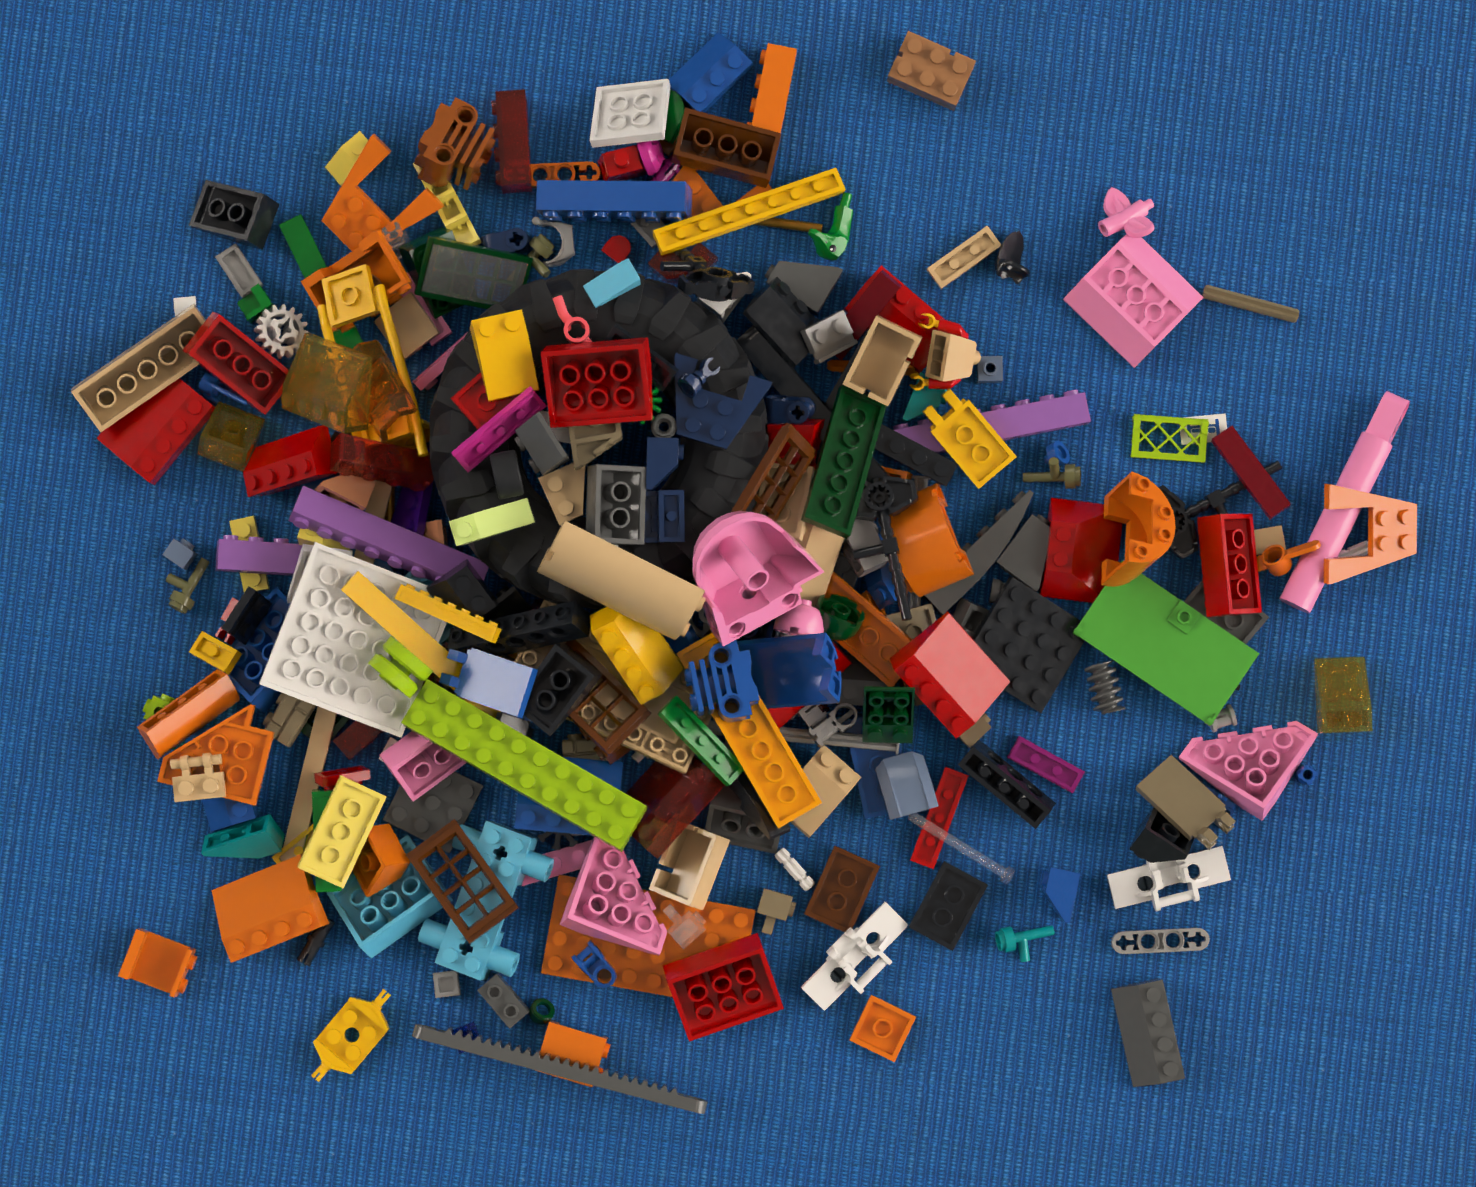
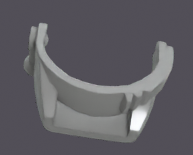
(567, 247)

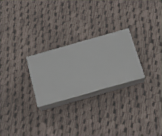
(238, 270)

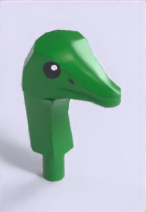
(833, 244)

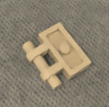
(198, 786)

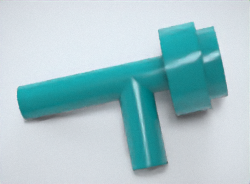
(1007, 939)

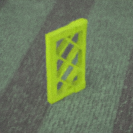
(1156, 454)

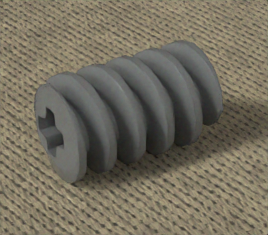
(1104, 688)

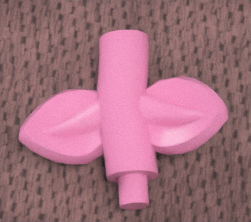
(1125, 216)

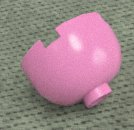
(800, 620)

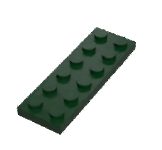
(843, 462)

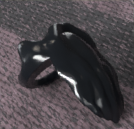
(1009, 258)

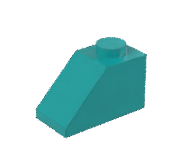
(921, 400)

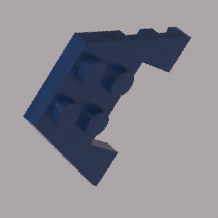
(712, 416)

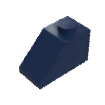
(661, 459)

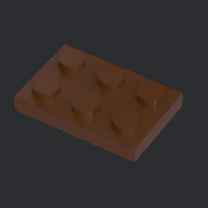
(842, 889)

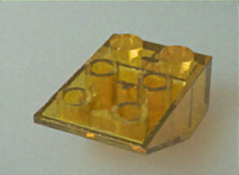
(1342, 695)

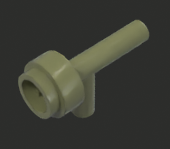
(543, 247)
(1071, 476)
(181, 600)

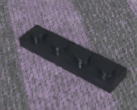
(915, 456)

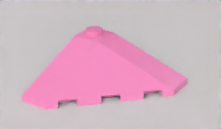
(1251, 766)
(611, 902)

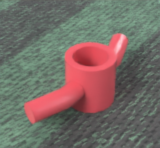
(568, 320)

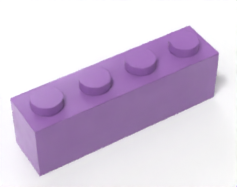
(257, 556)

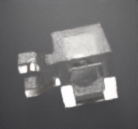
(685, 927)

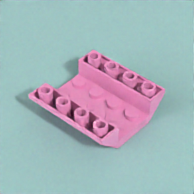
(1133, 298)

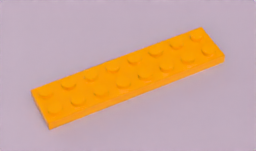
(760, 750)

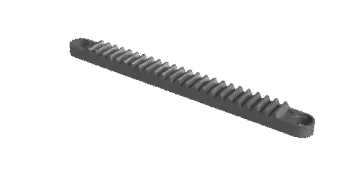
(559, 1068)

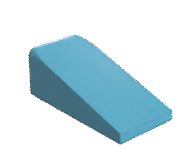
(612, 283)

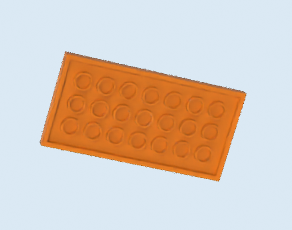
(634, 967)

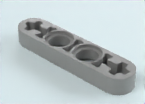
(1160, 940)

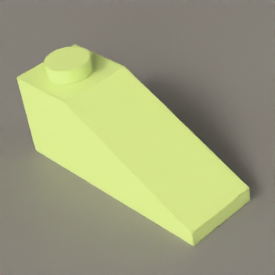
(491, 522)

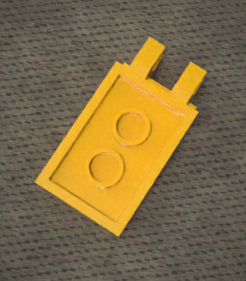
(969, 439)

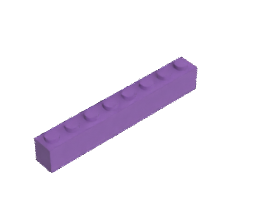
(1016, 421)
(377, 537)

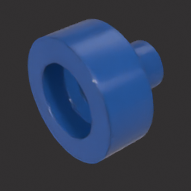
(1058, 450)

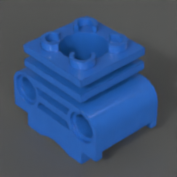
(723, 683)

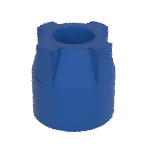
(1299, 774)

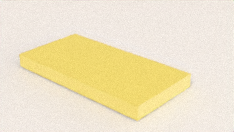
(341, 832)

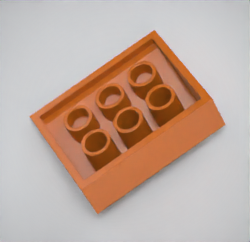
(267, 909)

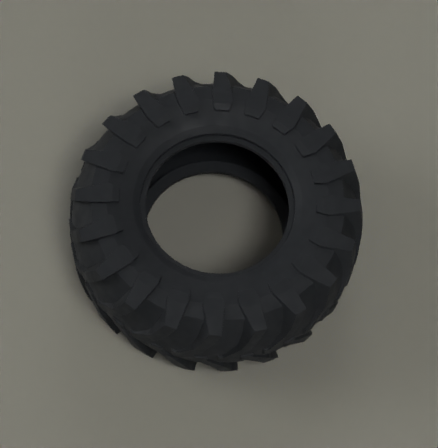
(707, 474)

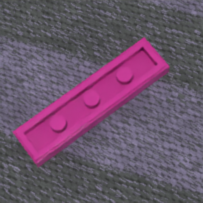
(498, 429)

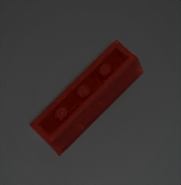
(513, 141)
(380, 462)

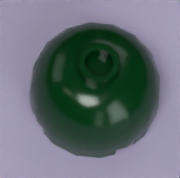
(839, 617)

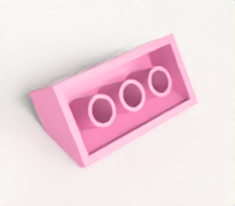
(419, 764)

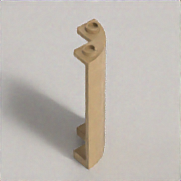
(621, 581)

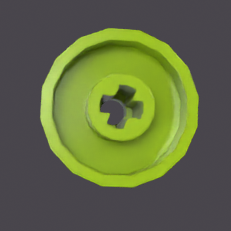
(400, 667)

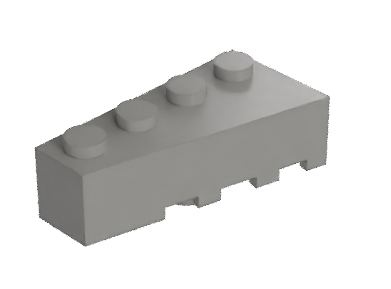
(863, 535)

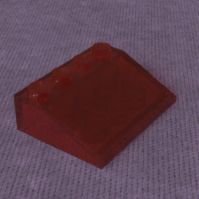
(671, 802)

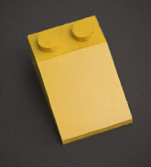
(504, 354)

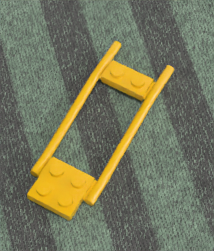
(352, 298)

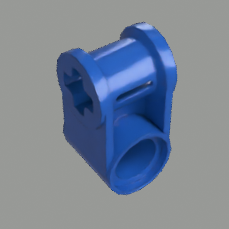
(594, 964)

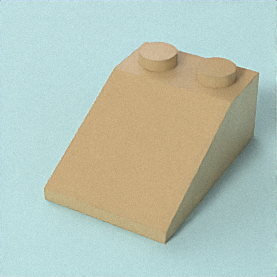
(831, 781)

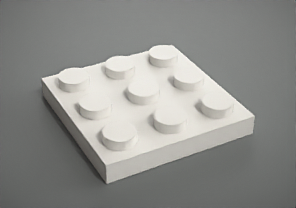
(630, 113)

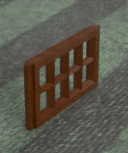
(798, 444)
(625, 728)
(489, 919)

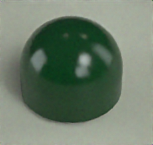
(538, 1018)

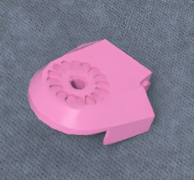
(748, 573)

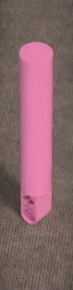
(1336, 524)

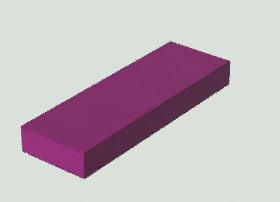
(1045, 764)

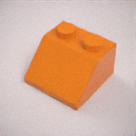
(380, 860)

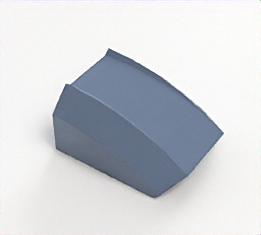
(905, 784)

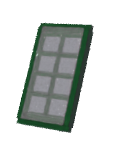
(470, 273)

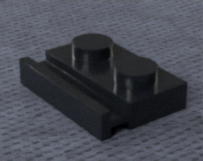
(247, 615)

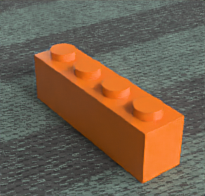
(773, 87)

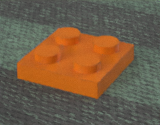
(882, 1028)

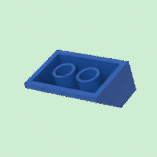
(710, 73)

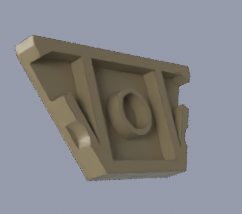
(592, 440)

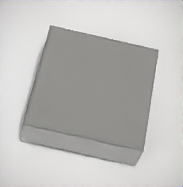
(446, 984)

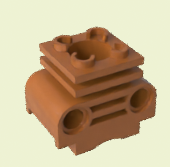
(453, 146)

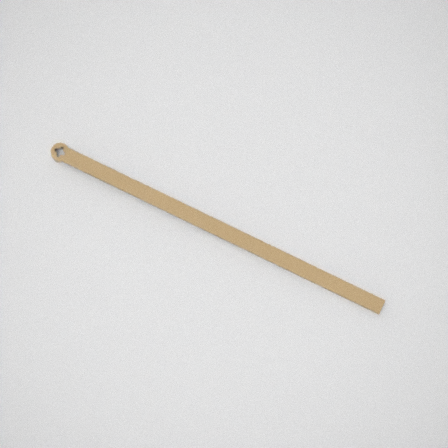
(324, 719)

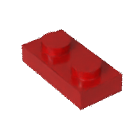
(329, 778)

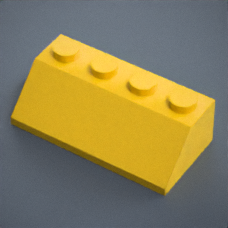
(637, 653)

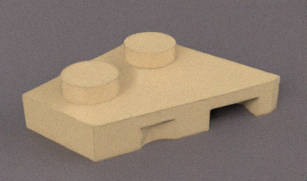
(565, 492)

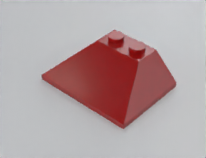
(1076, 549)

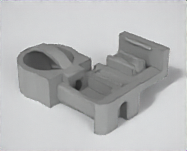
(823, 726)

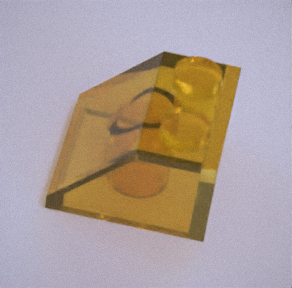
(230, 436)

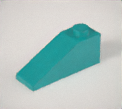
(246, 840)

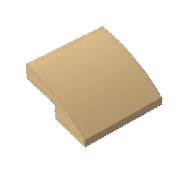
(411, 325)

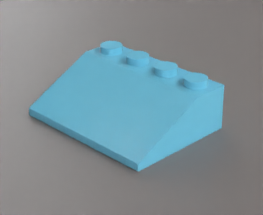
(391, 911)

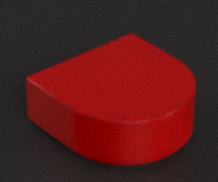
(617, 248)

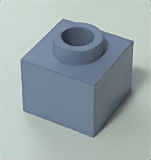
(986, 377)
(180, 553)

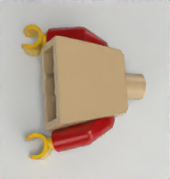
(949, 355)

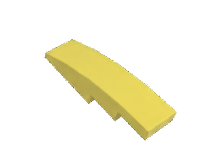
(453, 213)

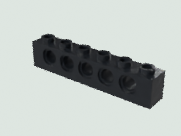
(528, 630)

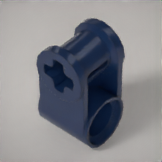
(505, 239)
(785, 409)

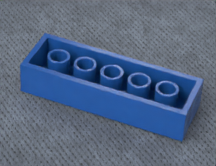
(614, 200)

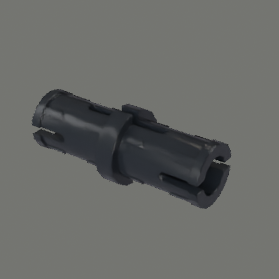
(314, 943)

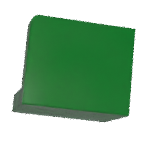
(255, 303)

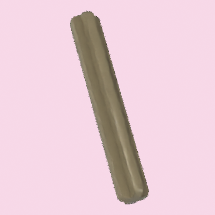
(1250, 303)

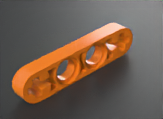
(553, 168)

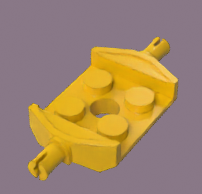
(332, 1044)

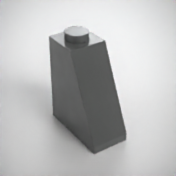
(807, 281)
(1027, 552)

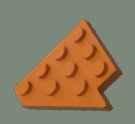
(242, 751)

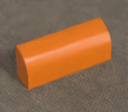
(188, 713)

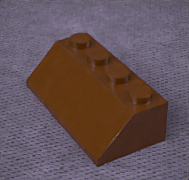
(726, 147)

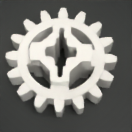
(270, 331)

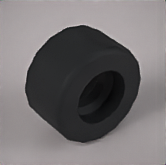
(506, 474)

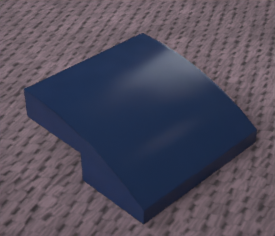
(664, 516)

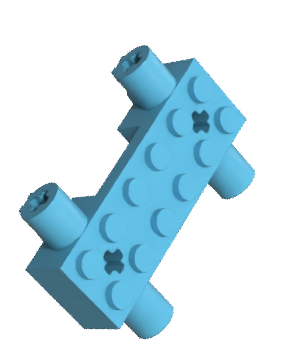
(511, 871)

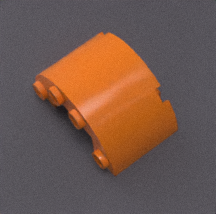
(383, 262)
(1148, 527)
(928, 544)

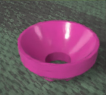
(651, 155)

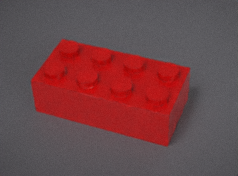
(238, 362)

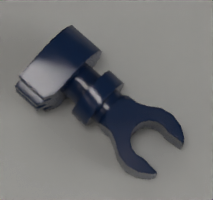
(692, 383)

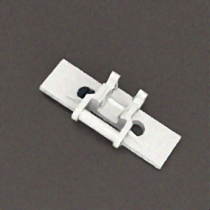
(1143, 882)
(849, 951)

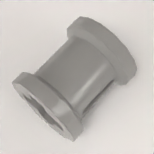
(1224, 718)

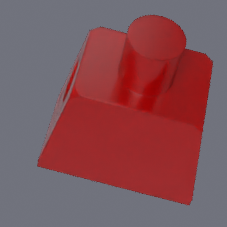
(621, 164)

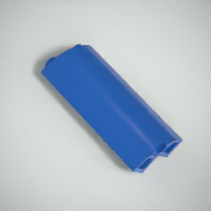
(794, 670)

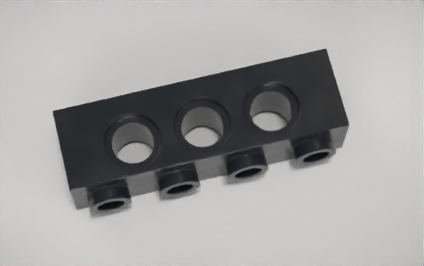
(1007, 784)

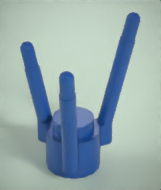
(212, 386)

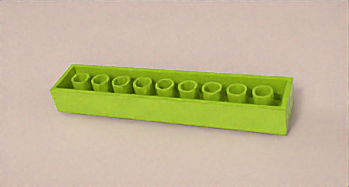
(524, 765)

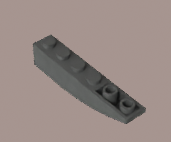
(983, 552)

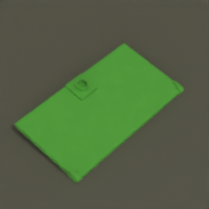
(1167, 645)

